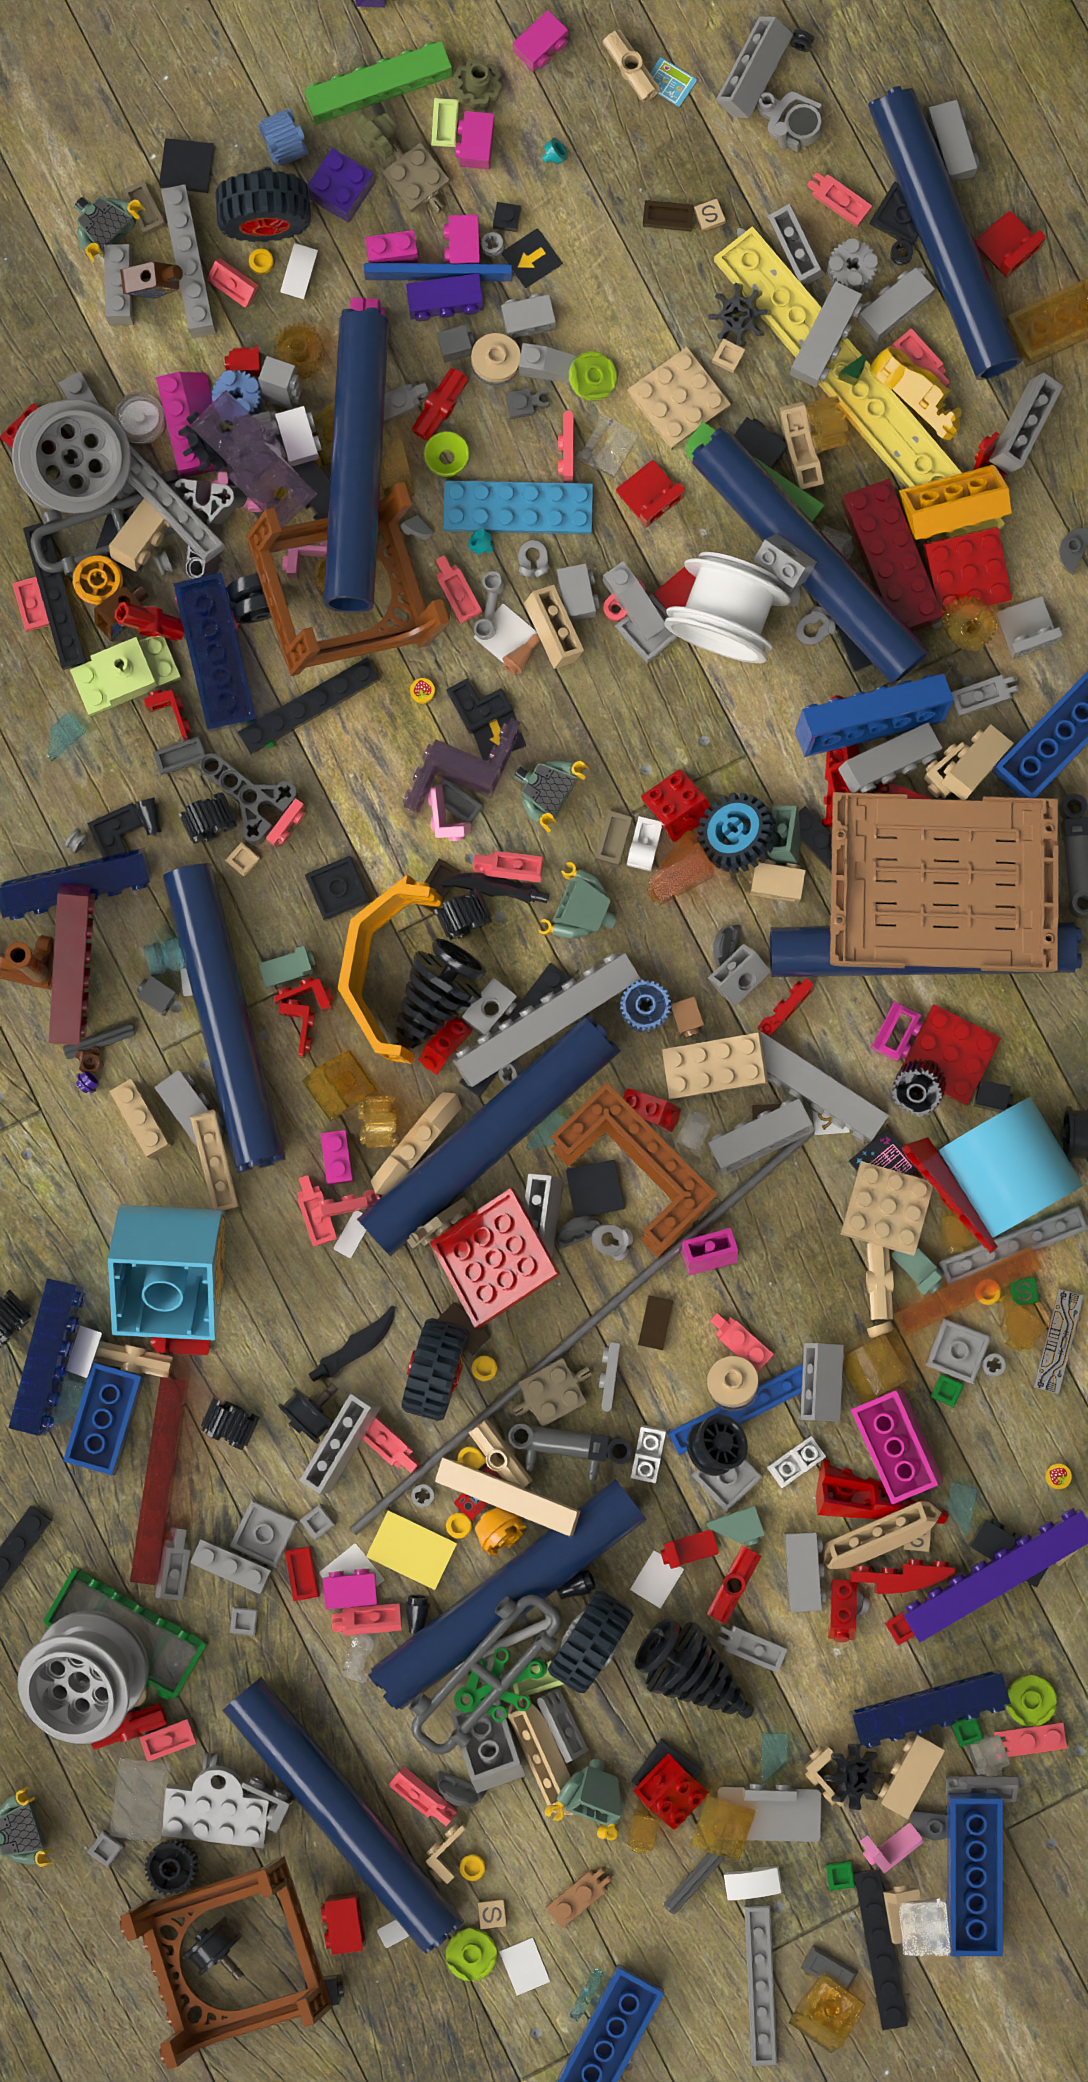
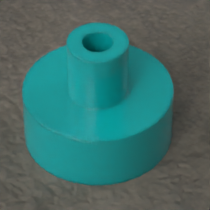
(555, 152)
(480, 542)

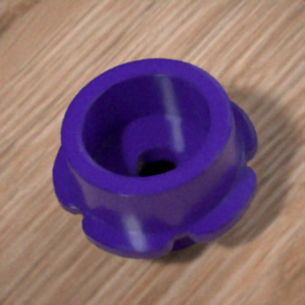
(87, 1082)

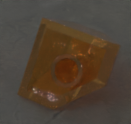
(680, 871)

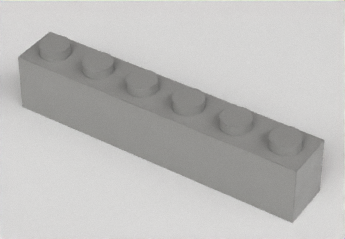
(189, 259)
(821, 1091)

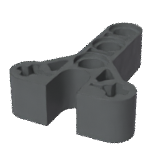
(218, 511)
(250, 811)

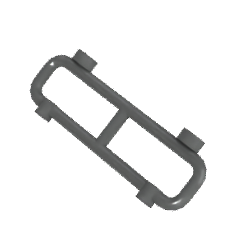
(54, 522)
(508, 1611)

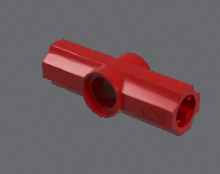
(440, 404)
(149, 621)
(725, 1600)
(135, 1724)

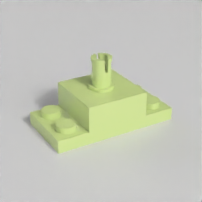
(124, 673)

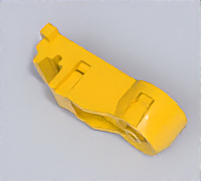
(918, 388)

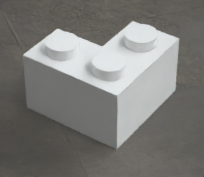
(296, 431)

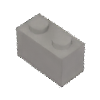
(528, 316)
(576, 592)

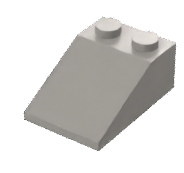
(490, 1752)

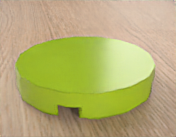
(592, 376)
(1031, 1700)
(471, 1954)

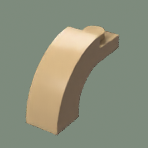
(800, 448)

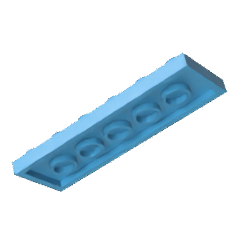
(518, 507)

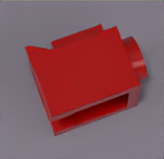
(244, 360)

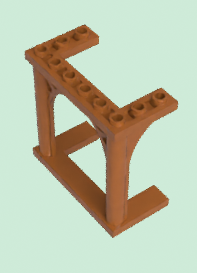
(303, 649)
(612, 1115)
(189, 2037)

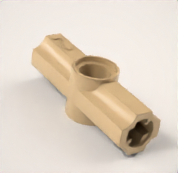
(622, 54)
(879, 1282)
(133, 1359)
(490, 1444)

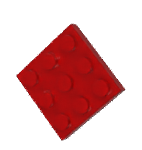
(968, 567)
(958, 1049)

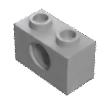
(785, 560)
(739, 974)
(492, 993)

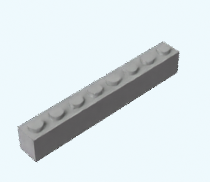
(546, 1018)

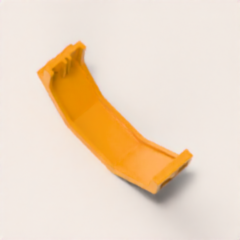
(357, 953)

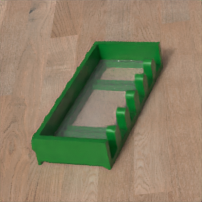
(169, 1648)

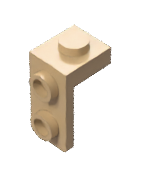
(932, 776)
(820, 1757)
(440, 1869)
(901, 1894)

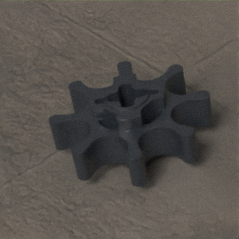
(736, 305)
(201, 448)
(854, 1776)

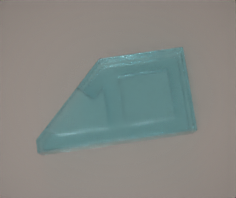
(63, 735)
(545, 1130)
(68, 1401)
(961, 1505)
(772, 1753)
(586, 1995)

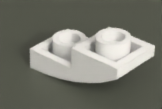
(299, 270)
(648, 1453)
(796, 1462)
(753, 1883)

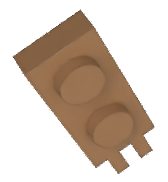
(578, 1896)

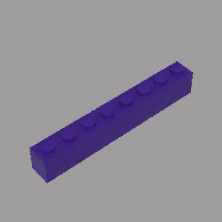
(998, 1575)

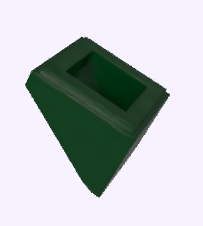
(852, 372)

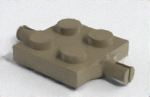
(416, 177)
(439, 1224)
(551, 1392)

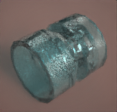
(164, 956)

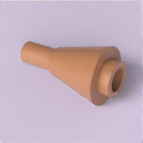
(517, 659)

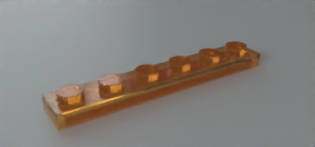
(967, 1291)

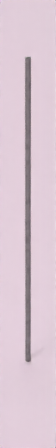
(580, 1332)

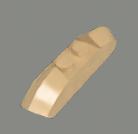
(417, 1142)
(880, 1536)
(540, 1751)

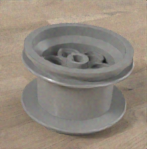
(84, 418)
(95, 1654)

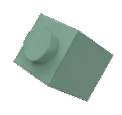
(788, 837)
(739, 1526)

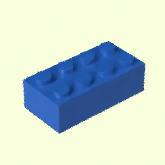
(103, 1419)

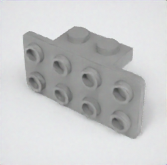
(780, 1811)

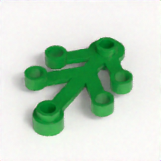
(477, 1694)

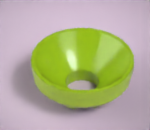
(442, 443)

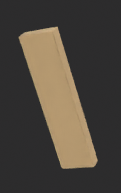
(214, 1160)

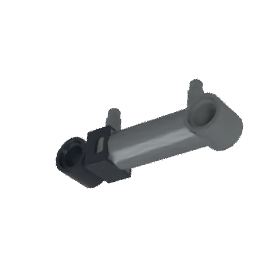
(1075, 837)
(569, 1444)

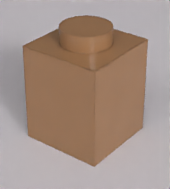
(687, 1017)

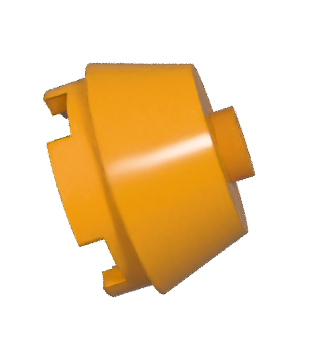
(97, 579)
(498, 1529)

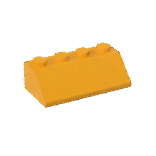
(955, 502)

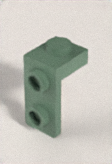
(287, 967)
(920, 1269)

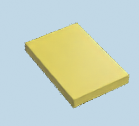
(411, 1550)

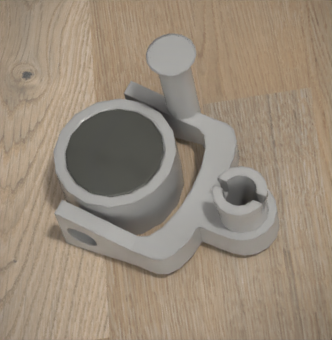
(801, 123)

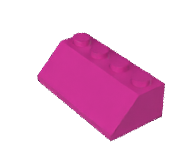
(181, 396)
(897, 1445)

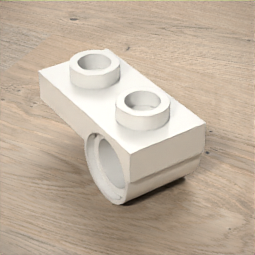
(644, 844)

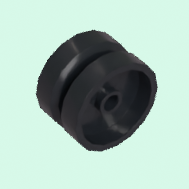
(250, 599)

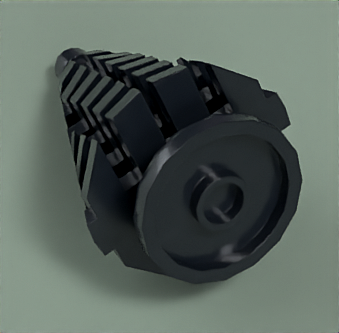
(437, 991)
(687, 1668)

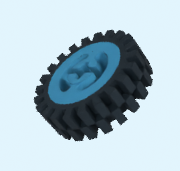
(727, 821)

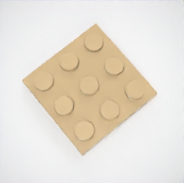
(678, 398)
(887, 1208)

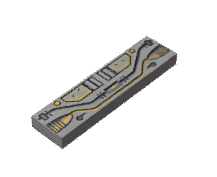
(1058, 1341)

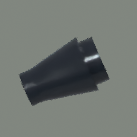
(149, 815)
(578, 1585)
(417, 1611)

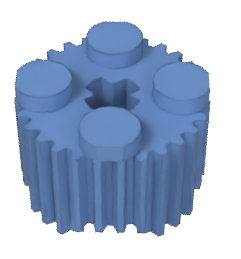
(283, 137)
(240, 385)
(657, 1013)

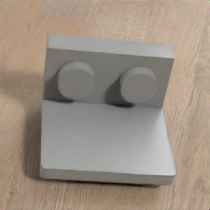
(1027, 627)
(279, 1796)

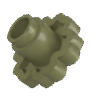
(477, 83)
(376, 133)

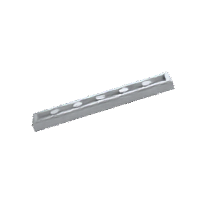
(173, 509)
(1036, 1236)
(760, 1985)

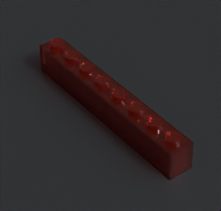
(159, 1480)

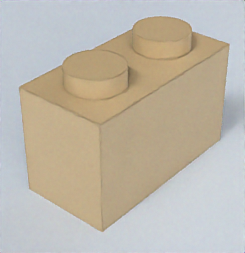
(778, 881)

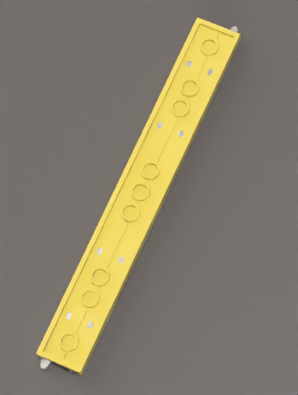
(868, 404)

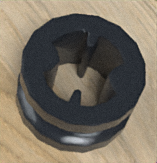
(802, 40)
(903, 260)

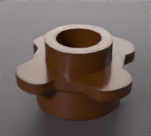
(90, 1066)

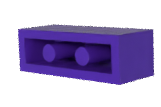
(444, 297)

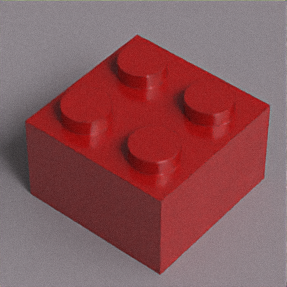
(344, 1923)

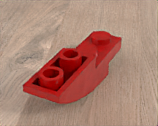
(912, 1576)

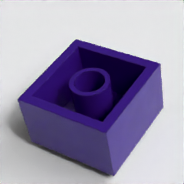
(340, 185)

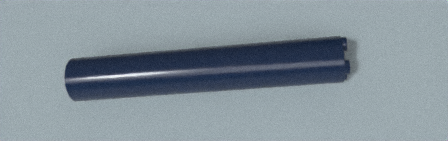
(945, 233)
(356, 461)
(833, 579)
(807, 954)
(224, 1017)
(489, 1134)
(534, 1571)
(343, 1816)

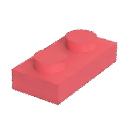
(232, 282)
(30, 604)
(292, 816)
(168, 1740)

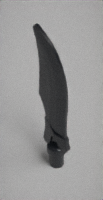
(496, 887)
(355, 1347)

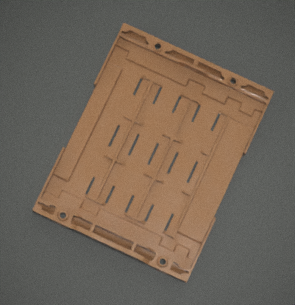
(916, 825)

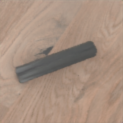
(101, 1039)
(692, 1882)

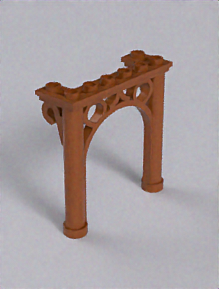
(26, 968)

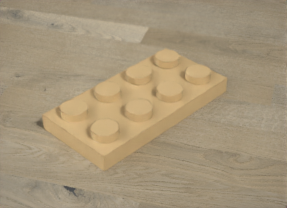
(715, 1066)

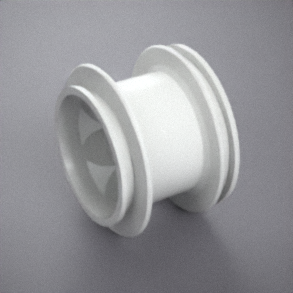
(727, 607)

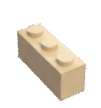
(138, 537)
(553, 626)
(976, 762)
(140, 1118)
(910, 1775)

